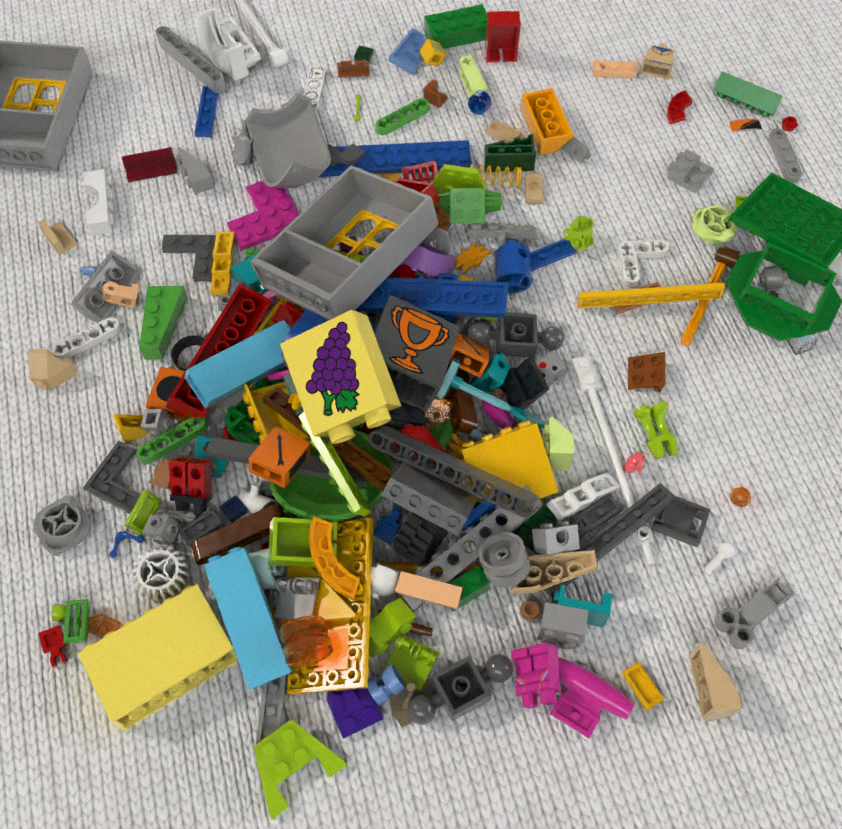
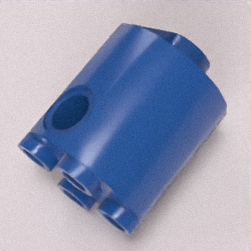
(513, 266)

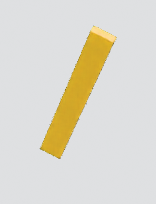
(650, 295)

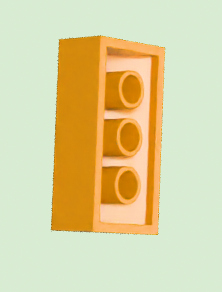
(545, 120)

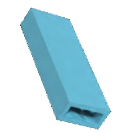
(238, 365)
(247, 617)

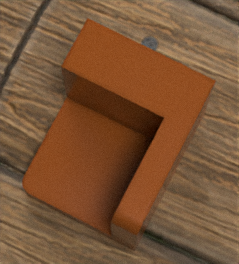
(432, 95)

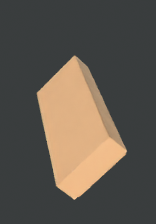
(429, 590)

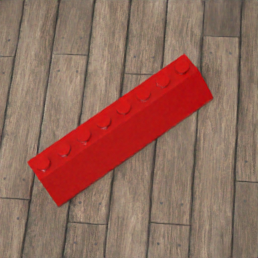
(233, 325)

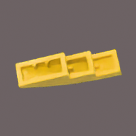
(223, 261)

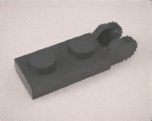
(597, 514)

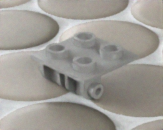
(296, 597)

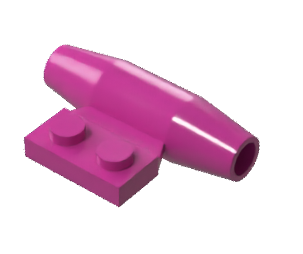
(585, 696)

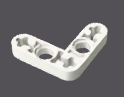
(634, 254)

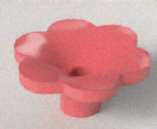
(634, 463)

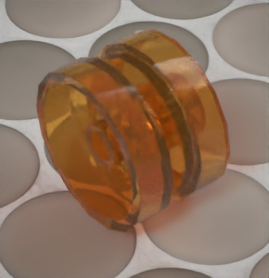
(305, 641)

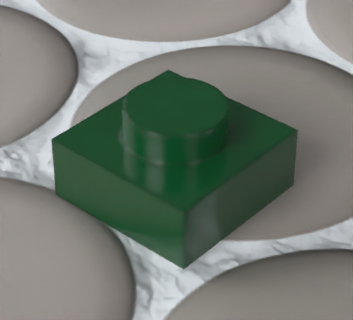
(364, 53)

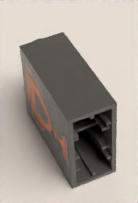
(414, 350)

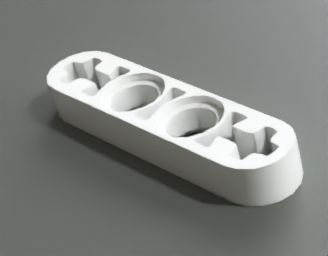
(88, 341)

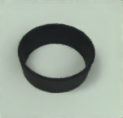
(182, 344)

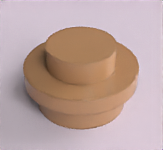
(530, 610)

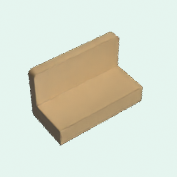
(57, 236)

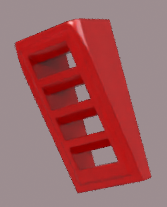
(428, 177)

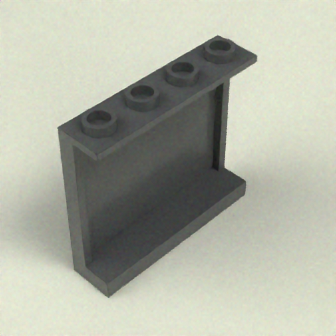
(430, 497)

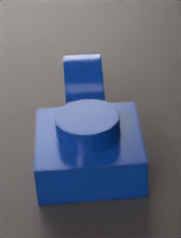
(388, 527)

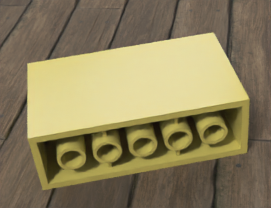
(157, 657)

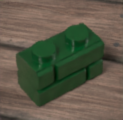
(542, 516)

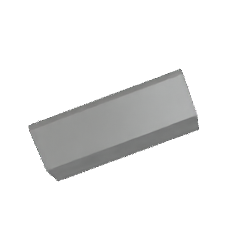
(90, 298)

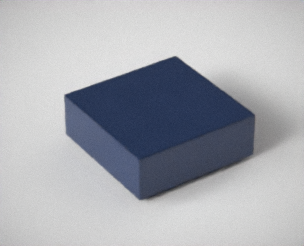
(233, 509)

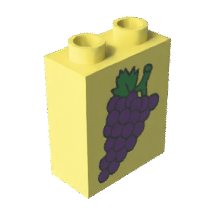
(341, 377)

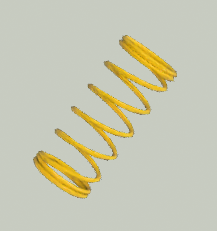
(501, 185)

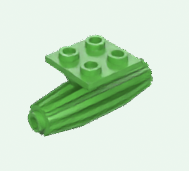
(469, 204)

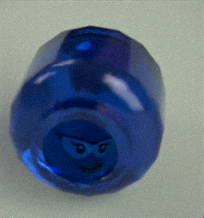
(479, 102)

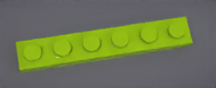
(337, 471)

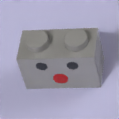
(552, 368)

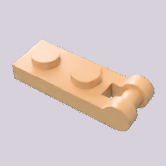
(614, 69)

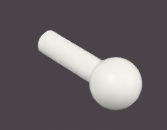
(725, 551)

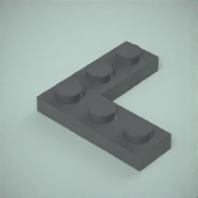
(201, 245)
(103, 483)

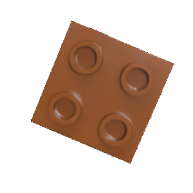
(647, 371)

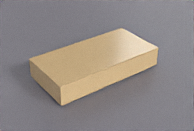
(502, 132)

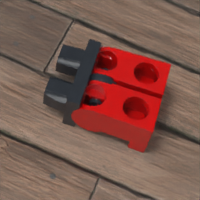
(190, 483)

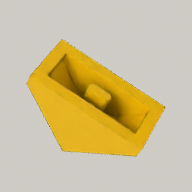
(130, 426)

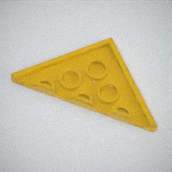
(328, 602)

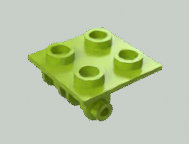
(412, 660)

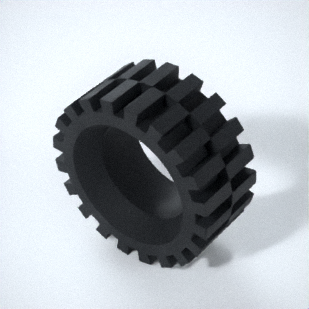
(418, 539)

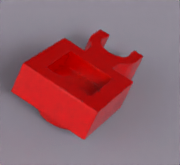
(52, 643)

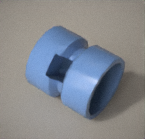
(386, 684)

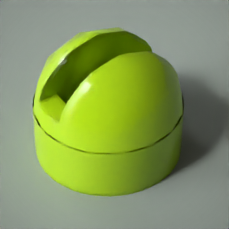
(58, 612)

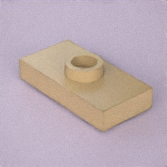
(533, 188)

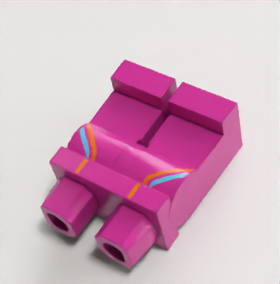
(537, 674)

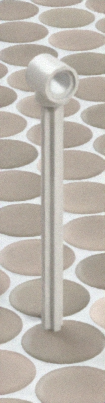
(277, 56)

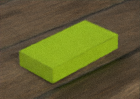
(145, 506)

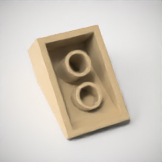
(714, 688)

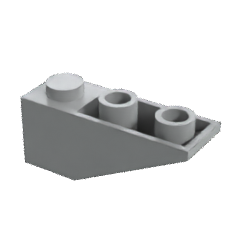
(196, 171)

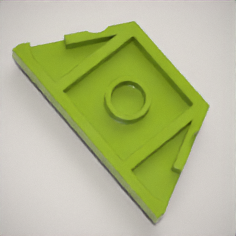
(457, 177)

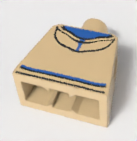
(658, 62)

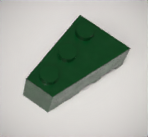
(511, 154)

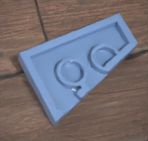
(407, 52)

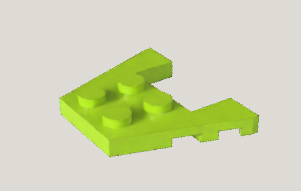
(284, 754)

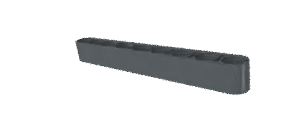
(462, 471)

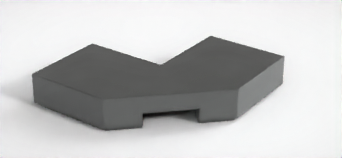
(348, 156)

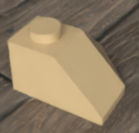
(47, 370)

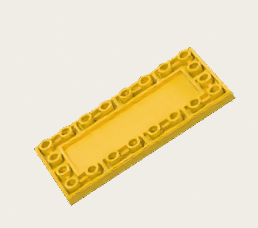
(348, 662)

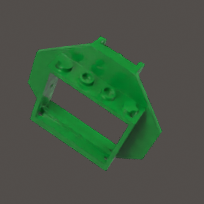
(777, 316)

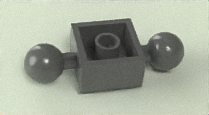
(517, 335)
(457, 703)

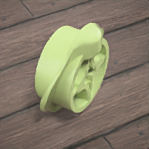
(713, 225)

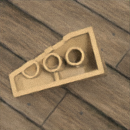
(555, 569)

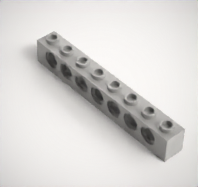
(467, 558)

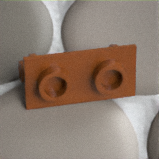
(347, 69)

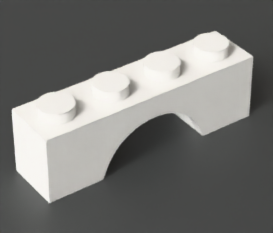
(99, 217)

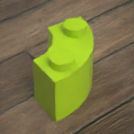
(388, 626)

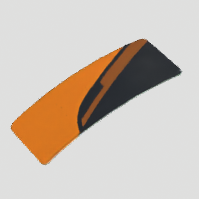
(745, 124)

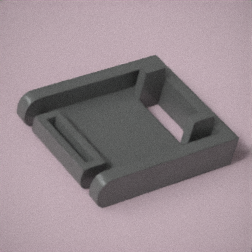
(677, 520)

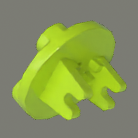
(580, 233)

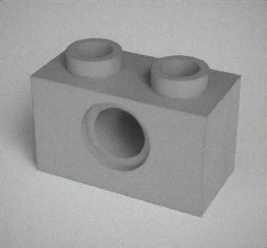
(555, 539)

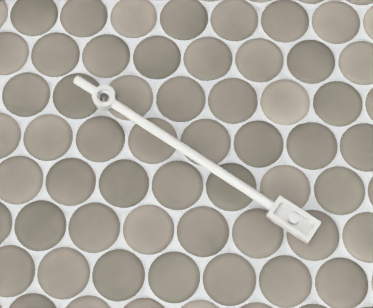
(590, 384)

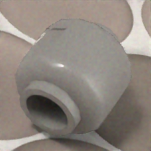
(773, 277)

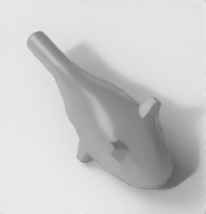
(242, 147)

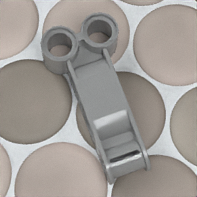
(751, 614)

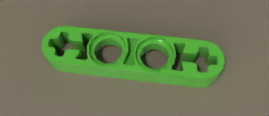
(386, 125)
(174, 442)

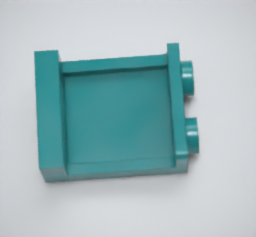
(597, 613)

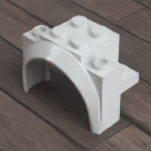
(228, 55)

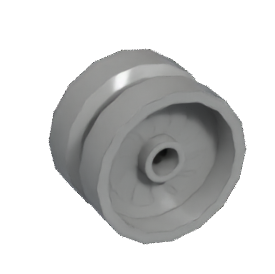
(504, 559)

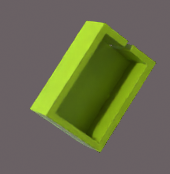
(291, 542)

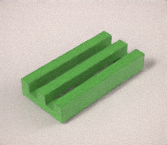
(85, 621)

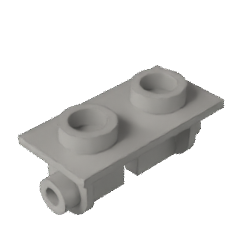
(576, 150)

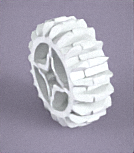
(149, 587)

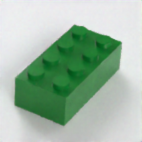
(457, 26)

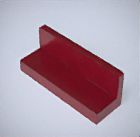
(149, 164)

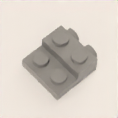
(689, 171)

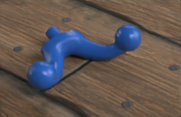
(121, 536)

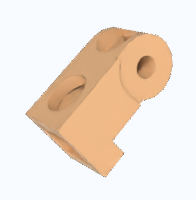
(120, 294)

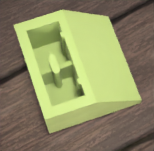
(558, 445)

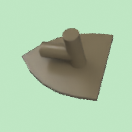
(400, 702)

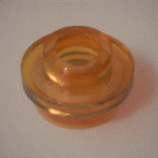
(744, 493)

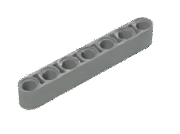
(191, 59)

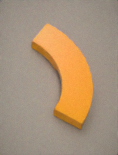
(325, 561)

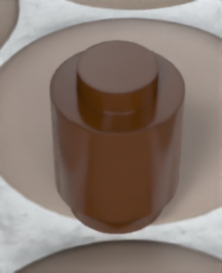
(727, 256)

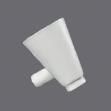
(255, 501)

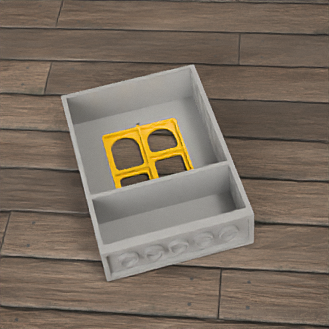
(35, 137)
(312, 275)

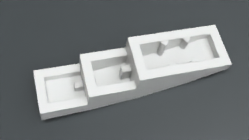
(583, 496)

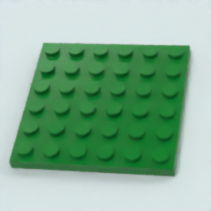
(792, 220)

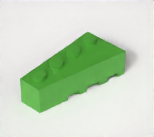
(160, 317)

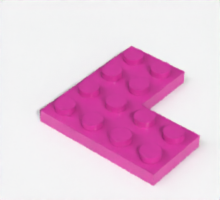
(273, 214)

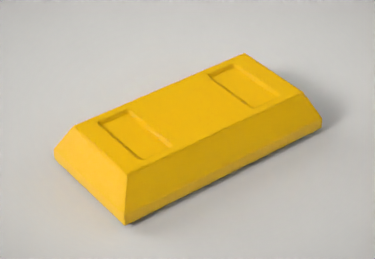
(642, 686)

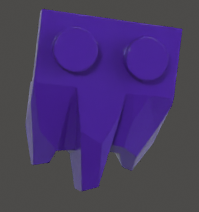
(353, 710)

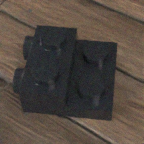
(524, 384)

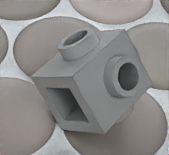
(157, 421)
(161, 528)

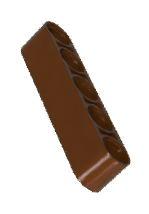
(463, 408)
(236, 534)

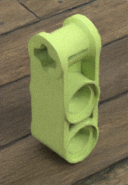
(471, 76)

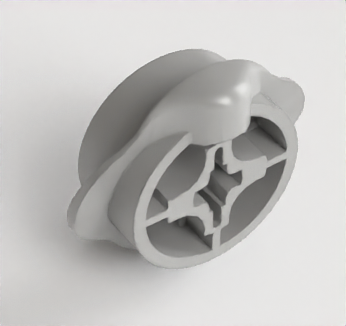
(65, 531)

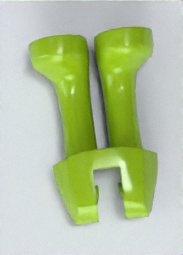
(657, 412)

